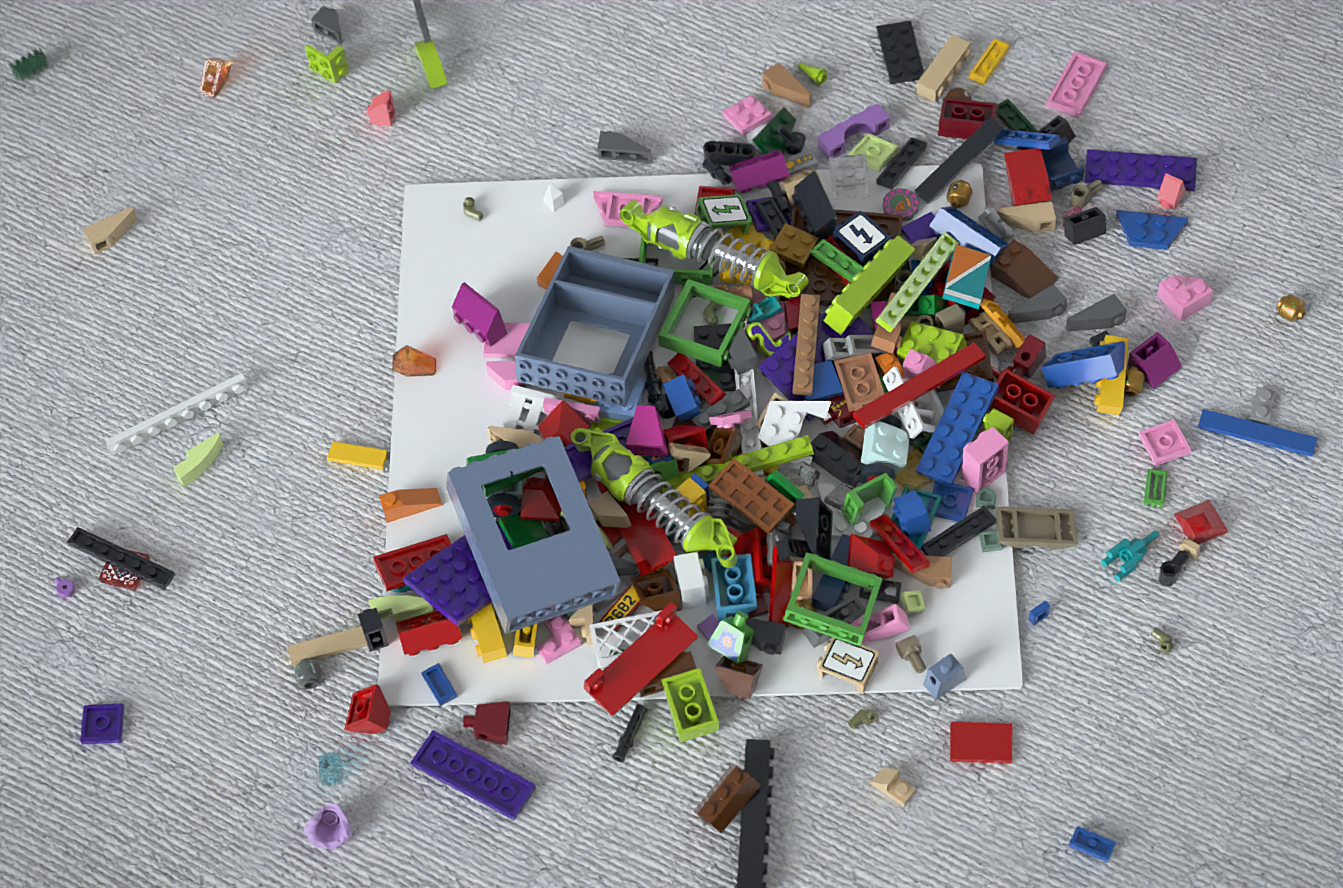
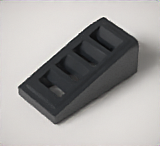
(784, 552)

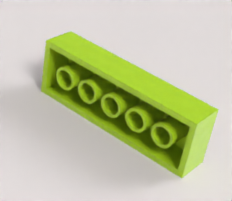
(868, 284)

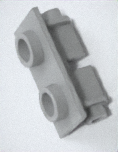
(992, 222)

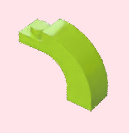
(431, 63)

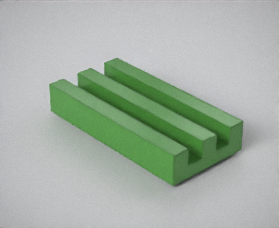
(1153, 501)

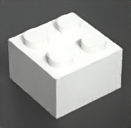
(691, 580)

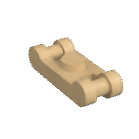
(993, 332)

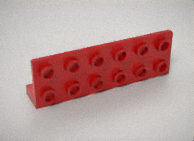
(645, 541)
(640, 661)

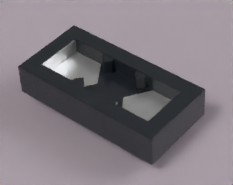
(888, 591)

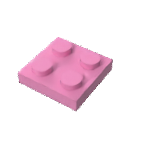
(747, 114)
(1164, 442)

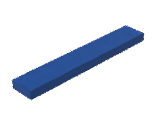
(1257, 432)

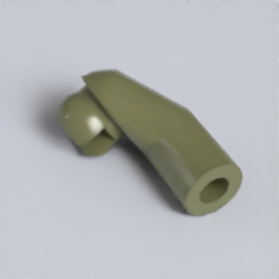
(469, 209)
(709, 313)
(1164, 639)
(863, 716)

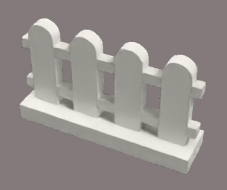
(521, 396)

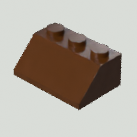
(727, 798)

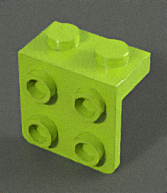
(332, 66)

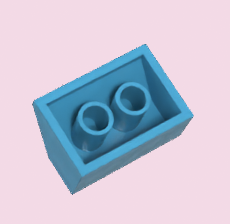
(734, 586)

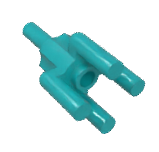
(1130, 553)

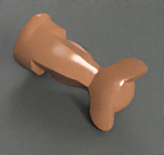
(743, 291)

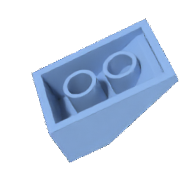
(625, 413)

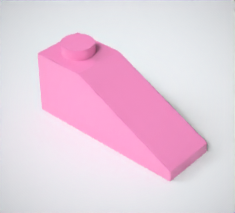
(885, 623)

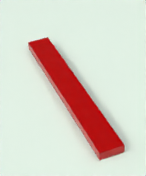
(919, 385)

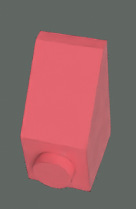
(382, 109)
(1171, 192)

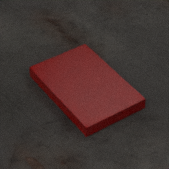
(981, 742)

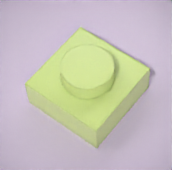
(912, 601)

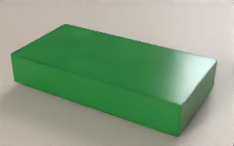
(784, 486)

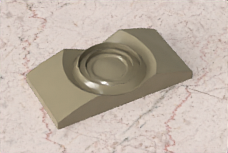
(1036, 527)

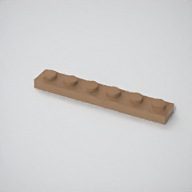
(806, 344)

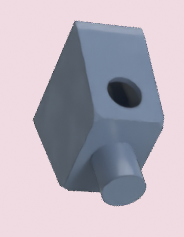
(947, 675)

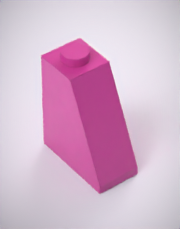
(646, 433)

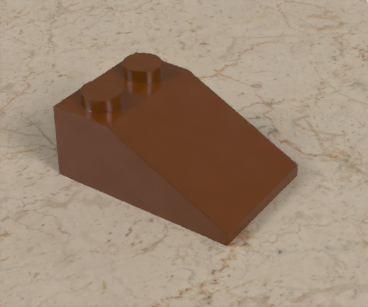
(1022, 270)

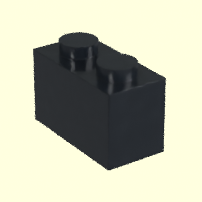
(1085, 225)
(372, 629)

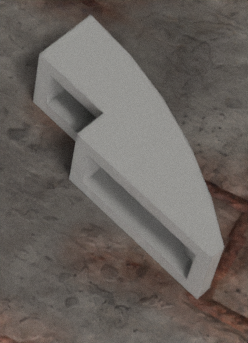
(850, 346)

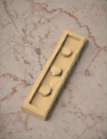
(327, 645)

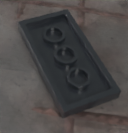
(900, 52)
(712, 337)

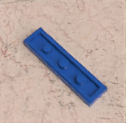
(1027, 139)

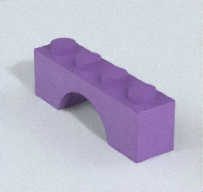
(871, 120)

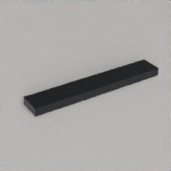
(959, 160)
(121, 558)

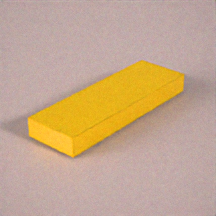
(989, 61)
(357, 455)

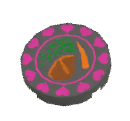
(901, 202)

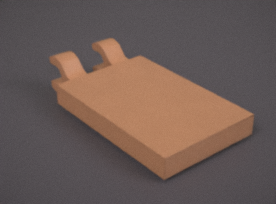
(858, 380)

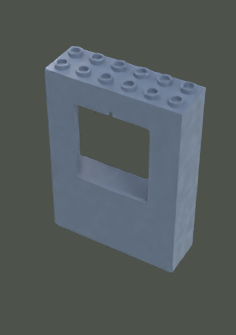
(603, 294)
(544, 575)

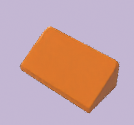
(549, 270)

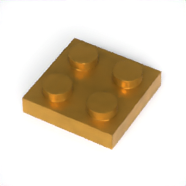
(794, 245)

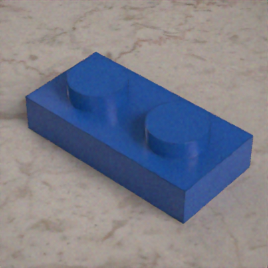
(1092, 844)

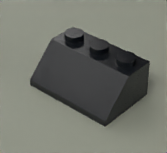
(814, 206)
(838, 457)

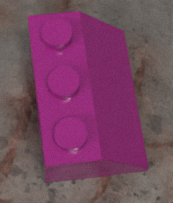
(759, 171)
(478, 315)

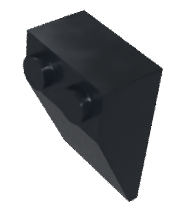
(816, 525)

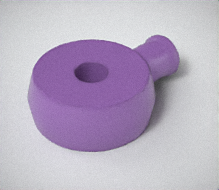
(64, 588)

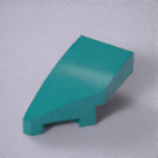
(765, 309)

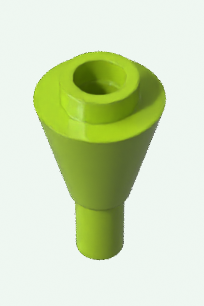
(818, 75)

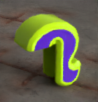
(764, 342)

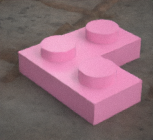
(730, 419)
(562, 639)

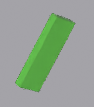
(836, 260)

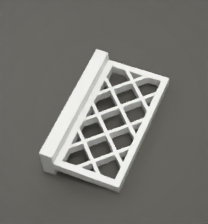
(603, 662)

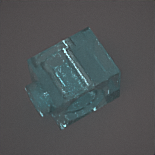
(332, 776)

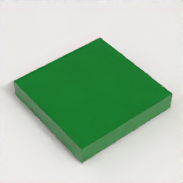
(521, 531)

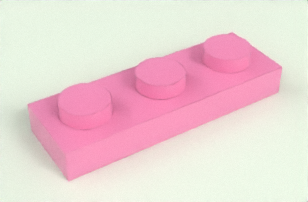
(587, 412)

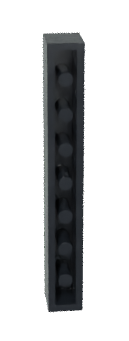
(754, 816)

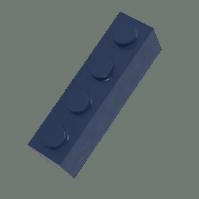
(831, 589)

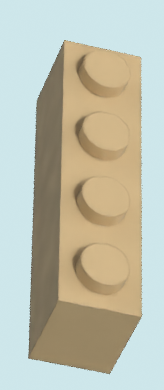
(943, 68)

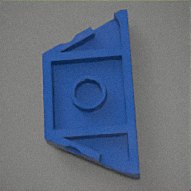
(1150, 229)

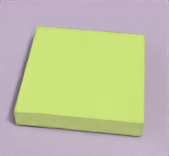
(877, 151)

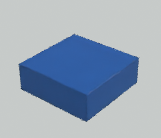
(1039, 612)

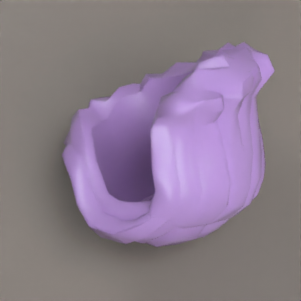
(329, 827)

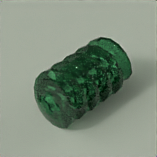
(28, 64)

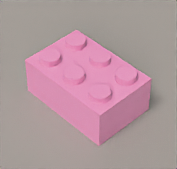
(984, 459)

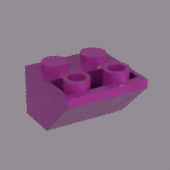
(1155, 359)

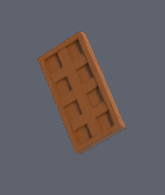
(751, 496)

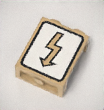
(848, 662)

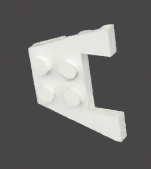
(785, 420)
(841, 524)

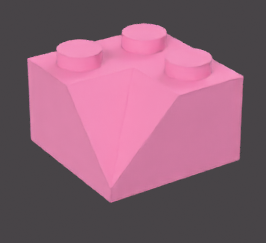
(1184, 295)

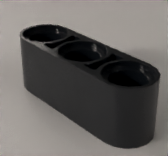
(728, 152)

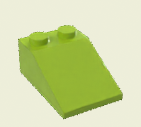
(690, 705)

